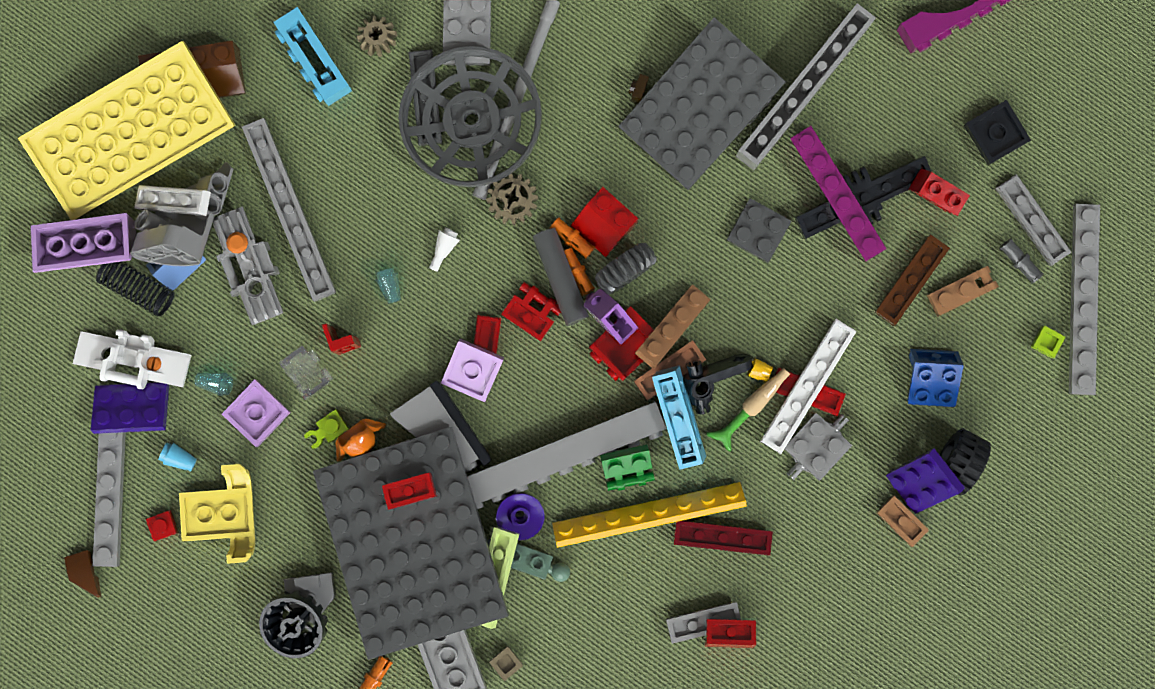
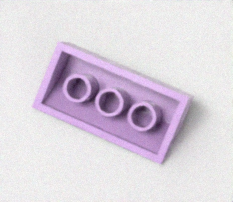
(82, 242)

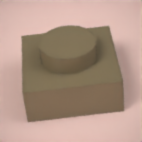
(506, 663)

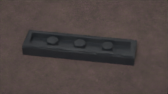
(461, 422)

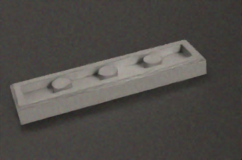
(1033, 220)

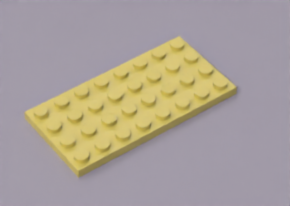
(127, 131)

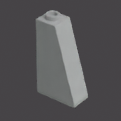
(427, 415)

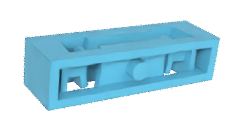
(290, 25)
(679, 417)

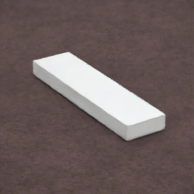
(172, 200)

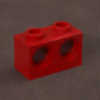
(939, 192)

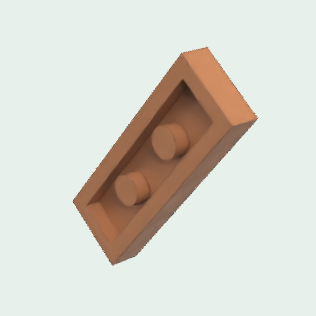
(681, 357)

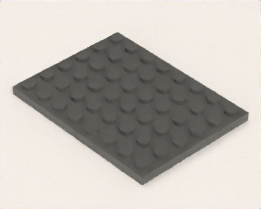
(415, 566)

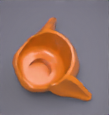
(358, 439)

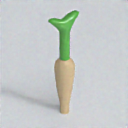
(751, 407)

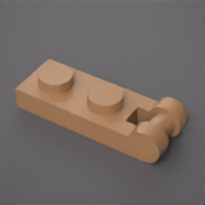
(961, 291)

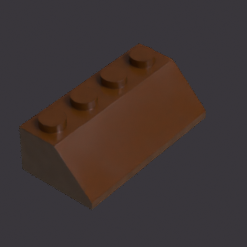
(220, 65)

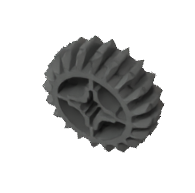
(625, 268)

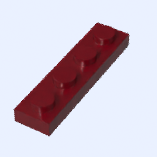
(723, 537)

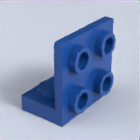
(935, 377)

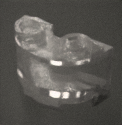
(306, 372)

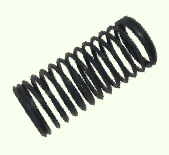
(160, 299)

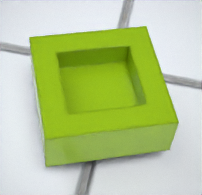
(1048, 341)

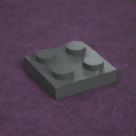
(758, 230)

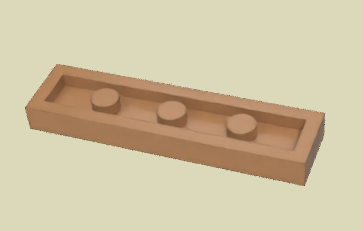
(672, 326)

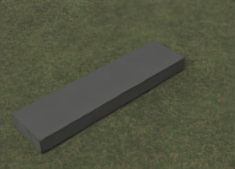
(418, 59)

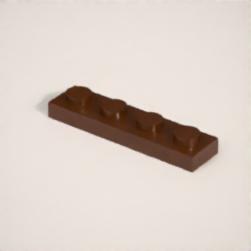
(912, 280)

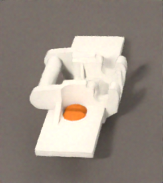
(133, 351)

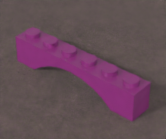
(926, 27)
(838, 193)

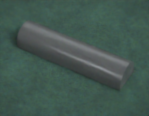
(560, 276)

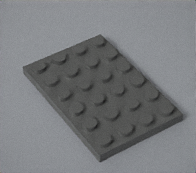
(701, 103)

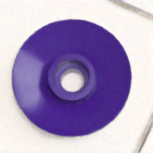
(529, 523)

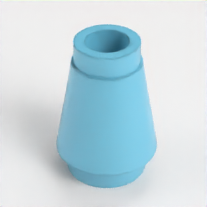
(175, 456)

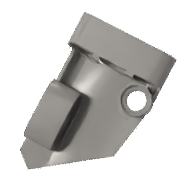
(177, 237)

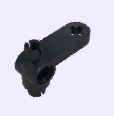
(709, 375)

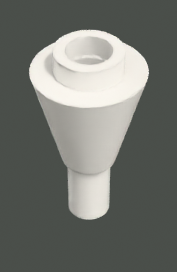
(445, 243)

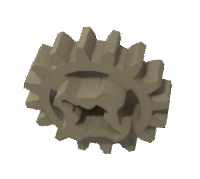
(523, 203)

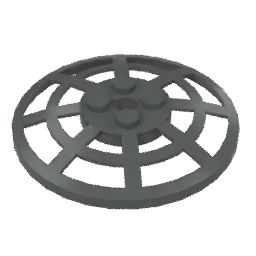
(469, 103)

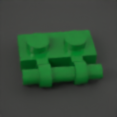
(626, 462)

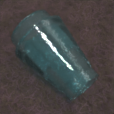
(389, 285)
(217, 383)

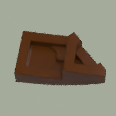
(81, 572)

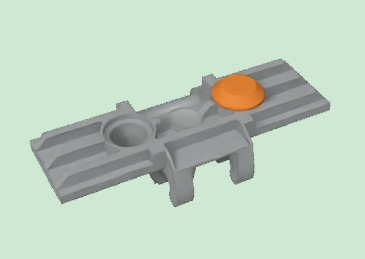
(254, 261)

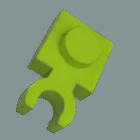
(329, 427)

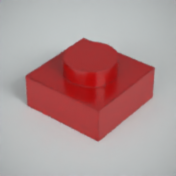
(162, 525)

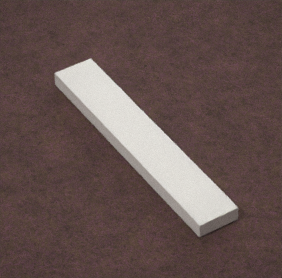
(808, 386)

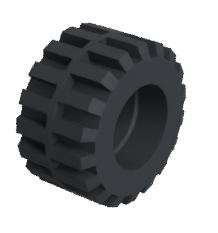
(966, 457)

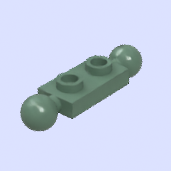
(538, 564)

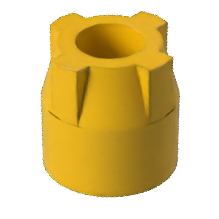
(760, 370)

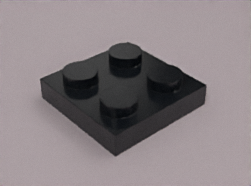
(997, 132)

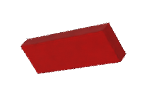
(827, 400)

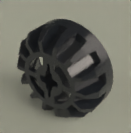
(288, 639)

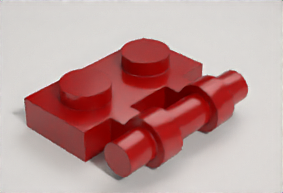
(527, 317)

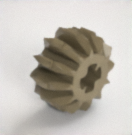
(369, 33)

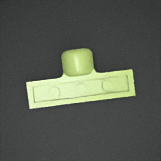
(502, 550)

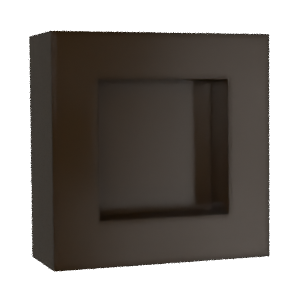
(638, 88)

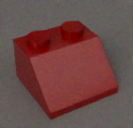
(604, 222)

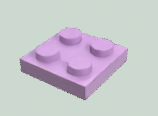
(472, 370)
(256, 413)

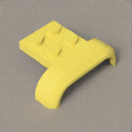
(222, 514)

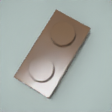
(902, 521)

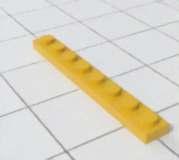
(649, 514)

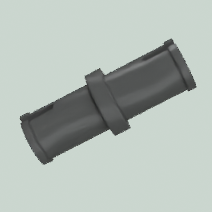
(1021, 261)

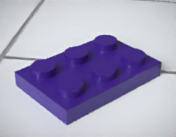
(129, 408)
(925, 481)

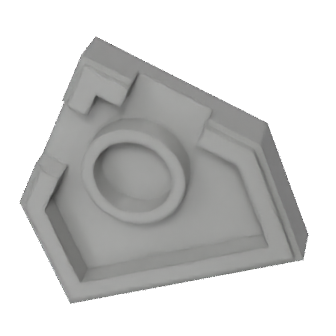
(318, 586)

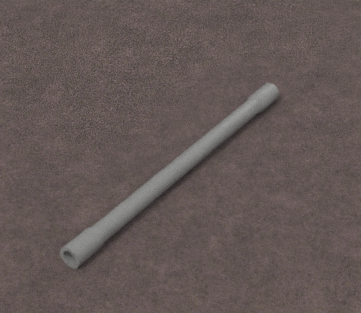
(546, 19)

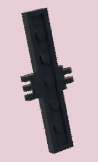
(868, 194)

